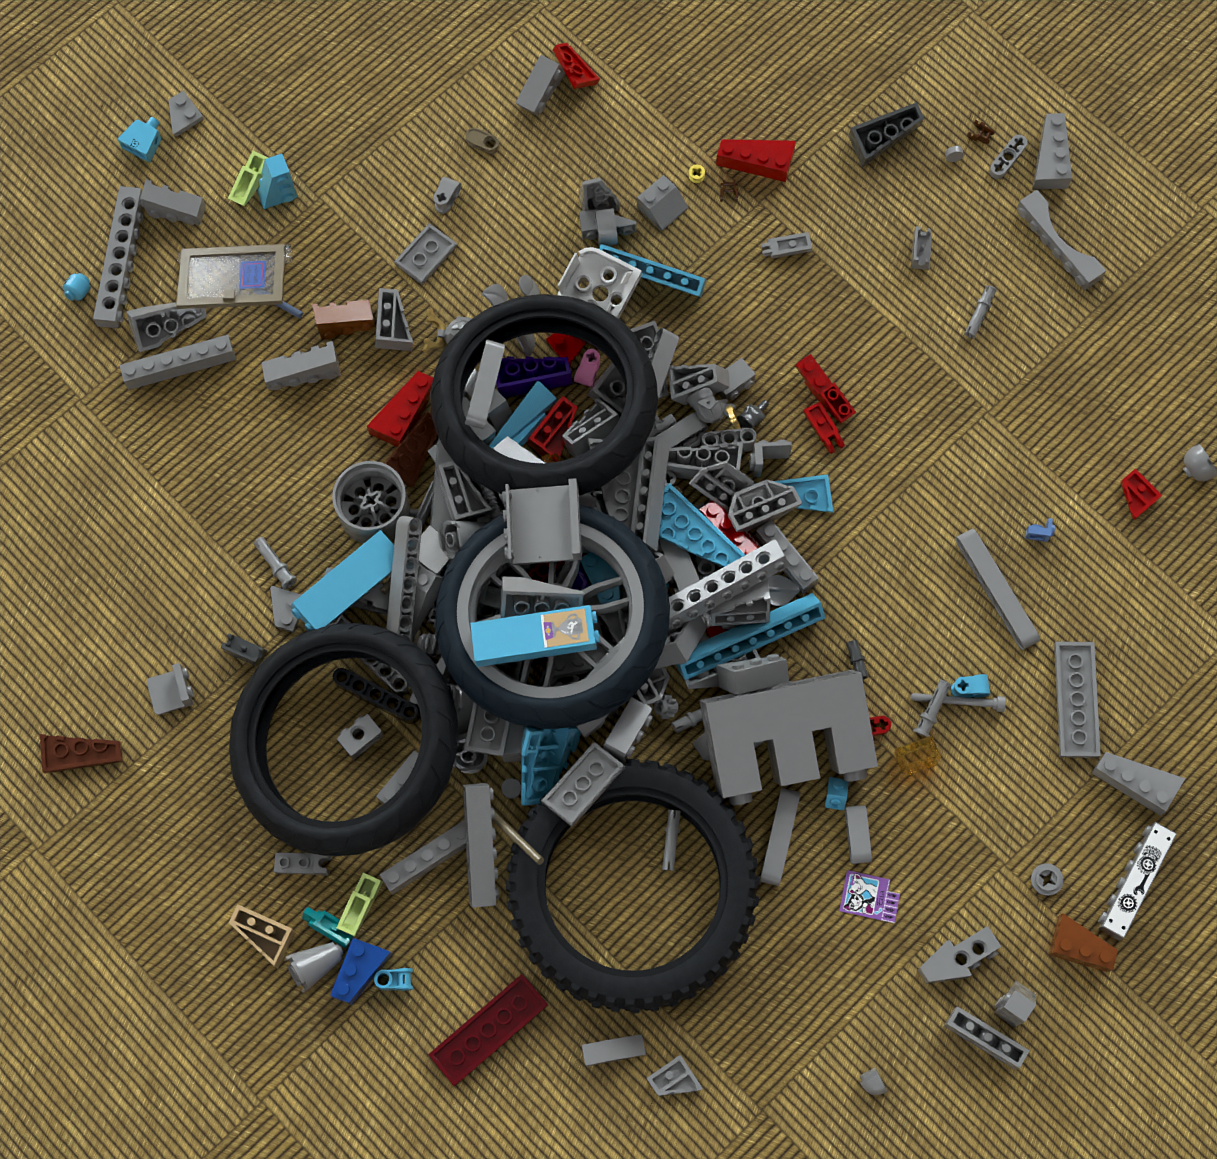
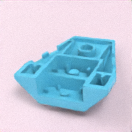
(543, 759)

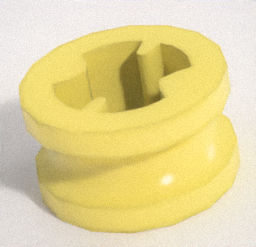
(696, 168)

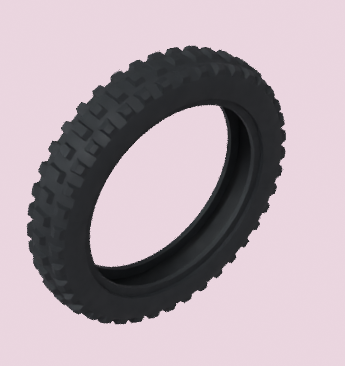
(663, 984)

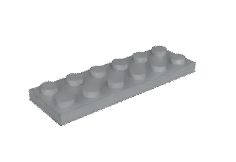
(1077, 700)

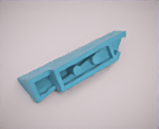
(526, 416)

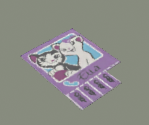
(869, 897)

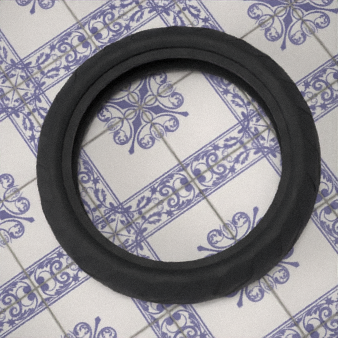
(544, 315)
(275, 678)

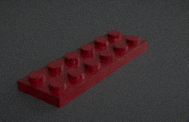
(488, 1030)

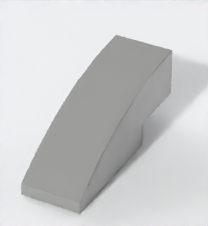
(613, 1050)

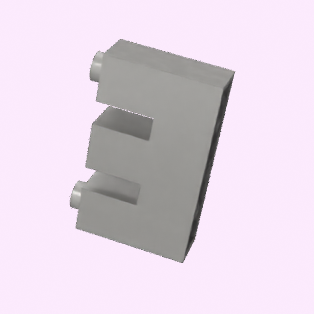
(785, 720)

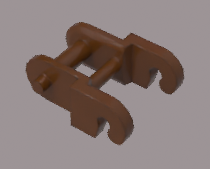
(975, 137)
(734, 190)

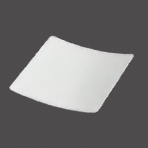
(431, 552)

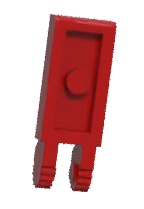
(823, 426)

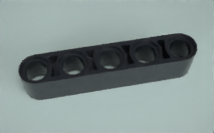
(369, 689)

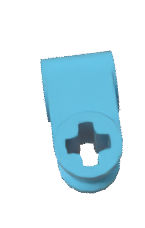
(975, 686)
(395, 979)

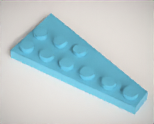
(692, 531)

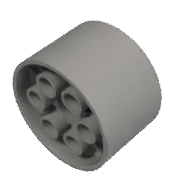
(352, 482)

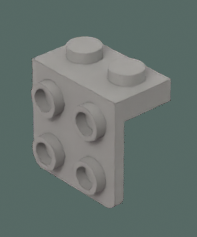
(767, 450)
(170, 690)

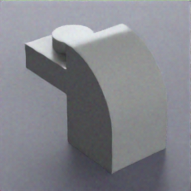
(606, 227)

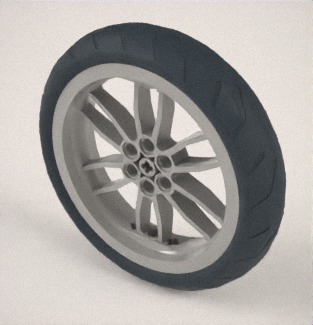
(611, 680)

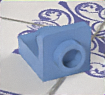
(1038, 533)

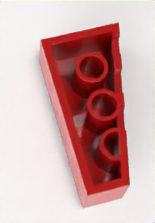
(757, 157)

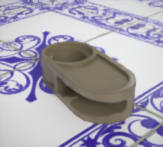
(478, 138)

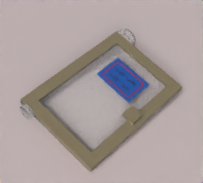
(232, 276)

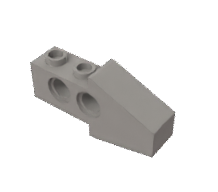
(942, 963)

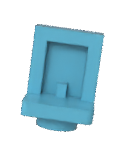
(836, 793)

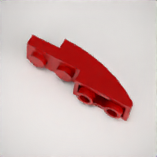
(824, 389)

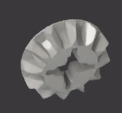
(1056, 878)

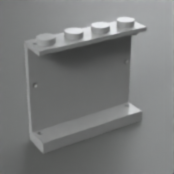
(542, 524)

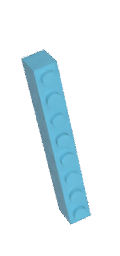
(752, 636)

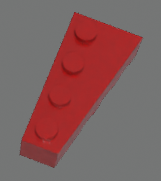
(402, 410)

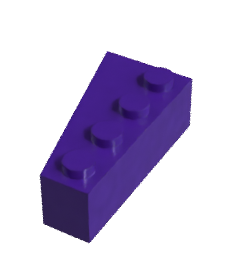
(519, 375)

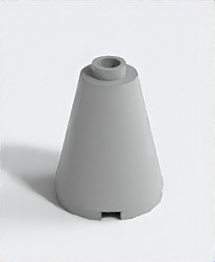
(455, 534)
(312, 964)

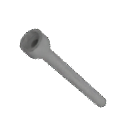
(997, 703)

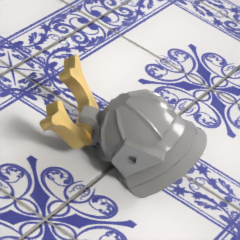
(444, 333)
(710, 409)

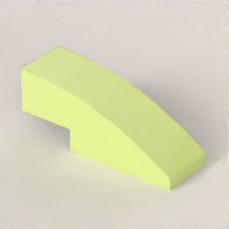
(248, 179)
(359, 904)

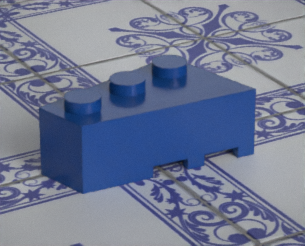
(358, 970)

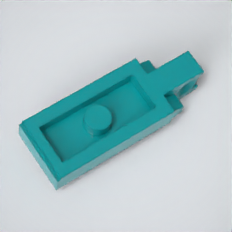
(326, 925)

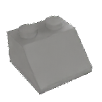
(662, 203)

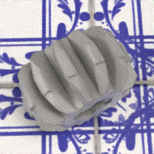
(429, 644)

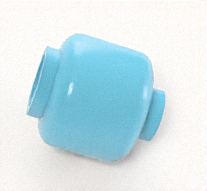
(76, 287)

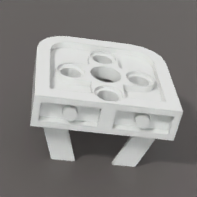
(592, 267)

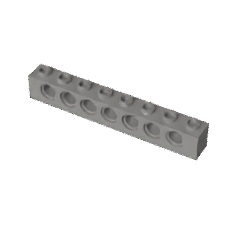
(112, 317)
(726, 583)

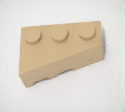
(263, 933)

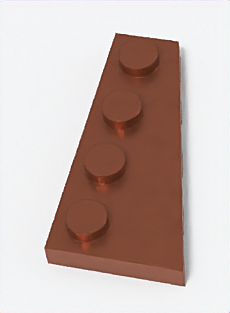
(413, 450)
(68, 753)

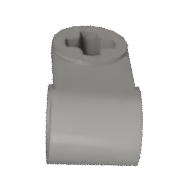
(446, 194)

